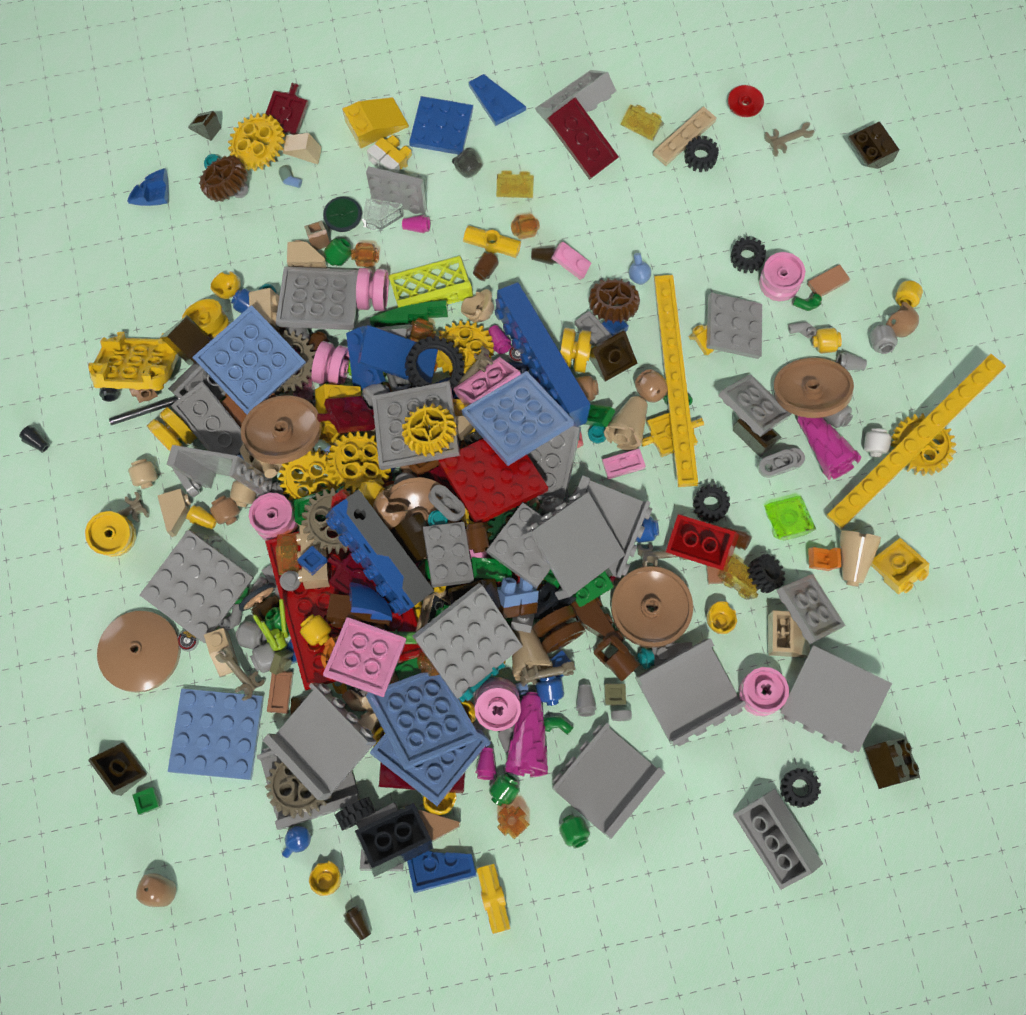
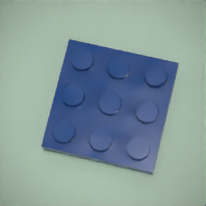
(441, 125)

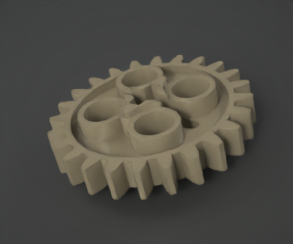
(307, 356)
(321, 507)
(280, 783)

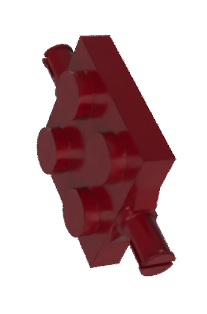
(288, 109)
(348, 414)
(347, 572)

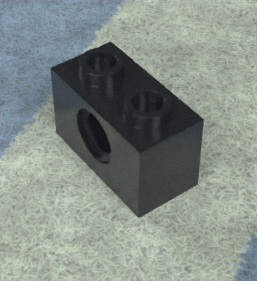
(549, 602)

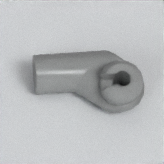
(804, 328)
(233, 620)
(504, 737)

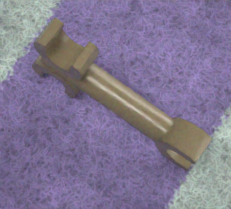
(779, 143)
(482, 360)
(135, 508)
(651, 556)
(533, 674)
(248, 682)

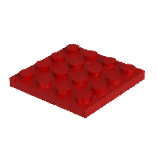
(488, 484)

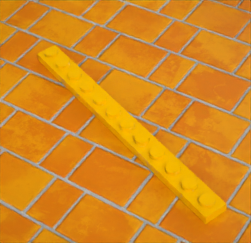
(676, 381)
(915, 441)

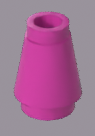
(417, 224)
(499, 339)
(486, 765)

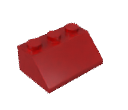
(702, 542)

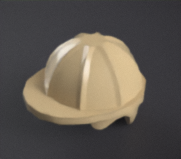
(478, 307)

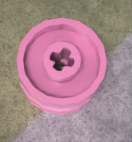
(782, 276)
(372, 289)
(330, 364)
(272, 515)
(772, 683)
(497, 704)

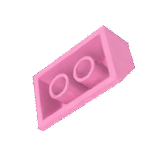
(485, 382)

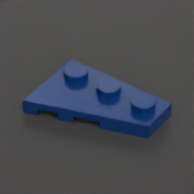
(495, 100)
(440, 869)

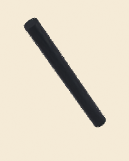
(142, 411)

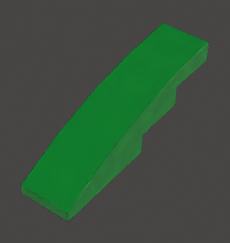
(407, 313)
(483, 570)

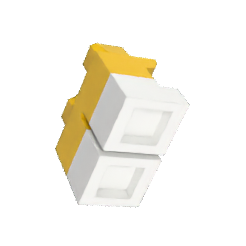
(387, 156)

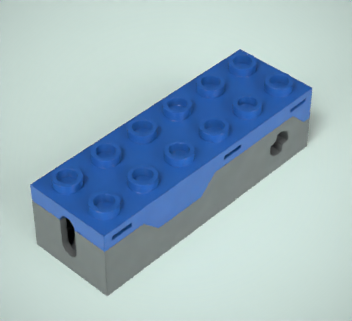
(377, 551)

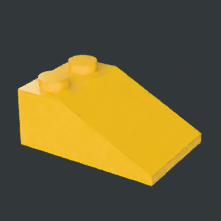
(373, 120)

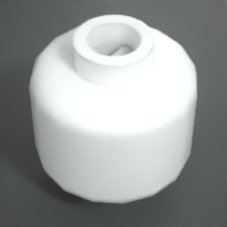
(877, 442)

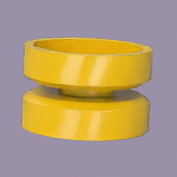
(208, 316)
(576, 350)
(172, 431)
(98, 534)

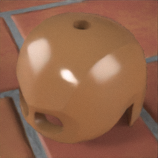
(906, 320)
(651, 386)
(389, 512)
(160, 890)

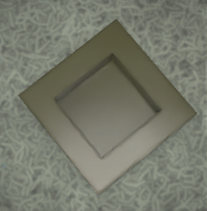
(281, 661)
(615, 694)

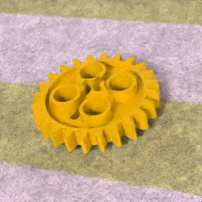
(258, 133)
(476, 339)
(357, 446)
(920, 463)
(306, 465)

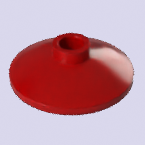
(745, 95)

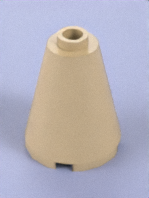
(628, 425)
(857, 555)
(529, 655)

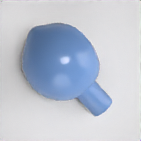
(639, 271)

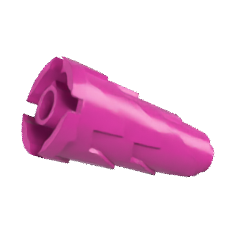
(830, 448)
(527, 748)

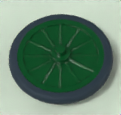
(342, 214)

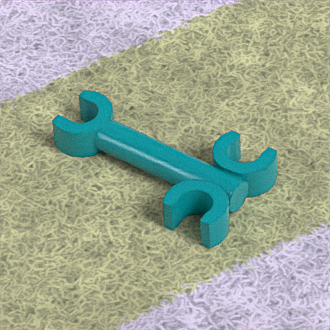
(469, 693)

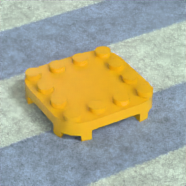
(133, 363)

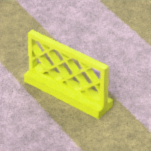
(452, 292)

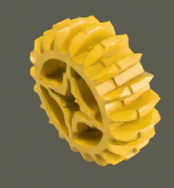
(418, 426)

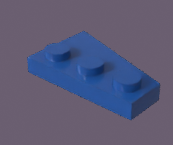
(361, 375)

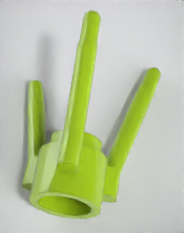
(275, 637)

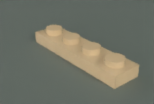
(679, 139)

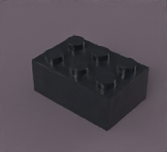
(394, 839)

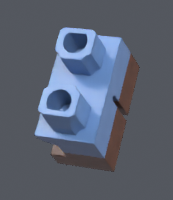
(517, 598)

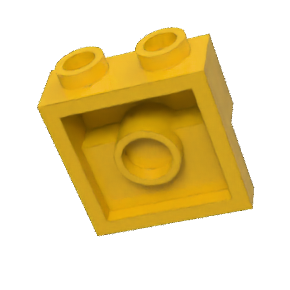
(901, 566)

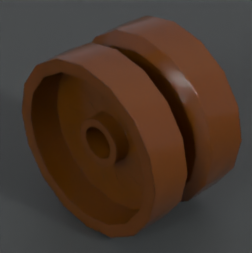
(559, 629)

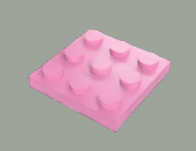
(364, 657)

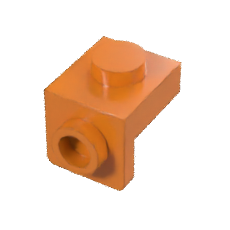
(824, 559)

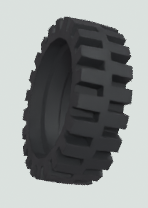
(439, 344)

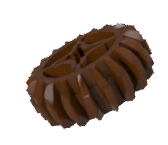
(223, 178)
(614, 300)

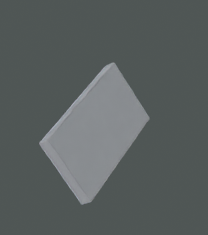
(209, 420)

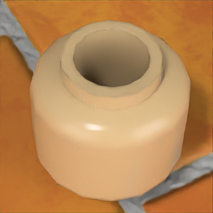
(142, 473)
(242, 494)

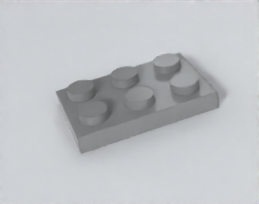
(448, 554)

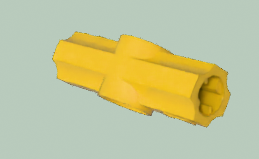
(481, 239)
(493, 898)

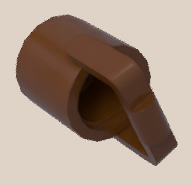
(622, 662)

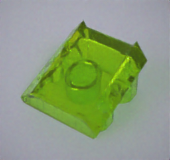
(789, 518)

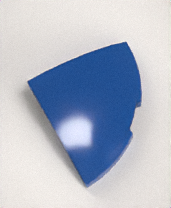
(152, 190)
(368, 601)

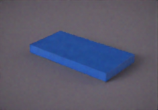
(389, 351)

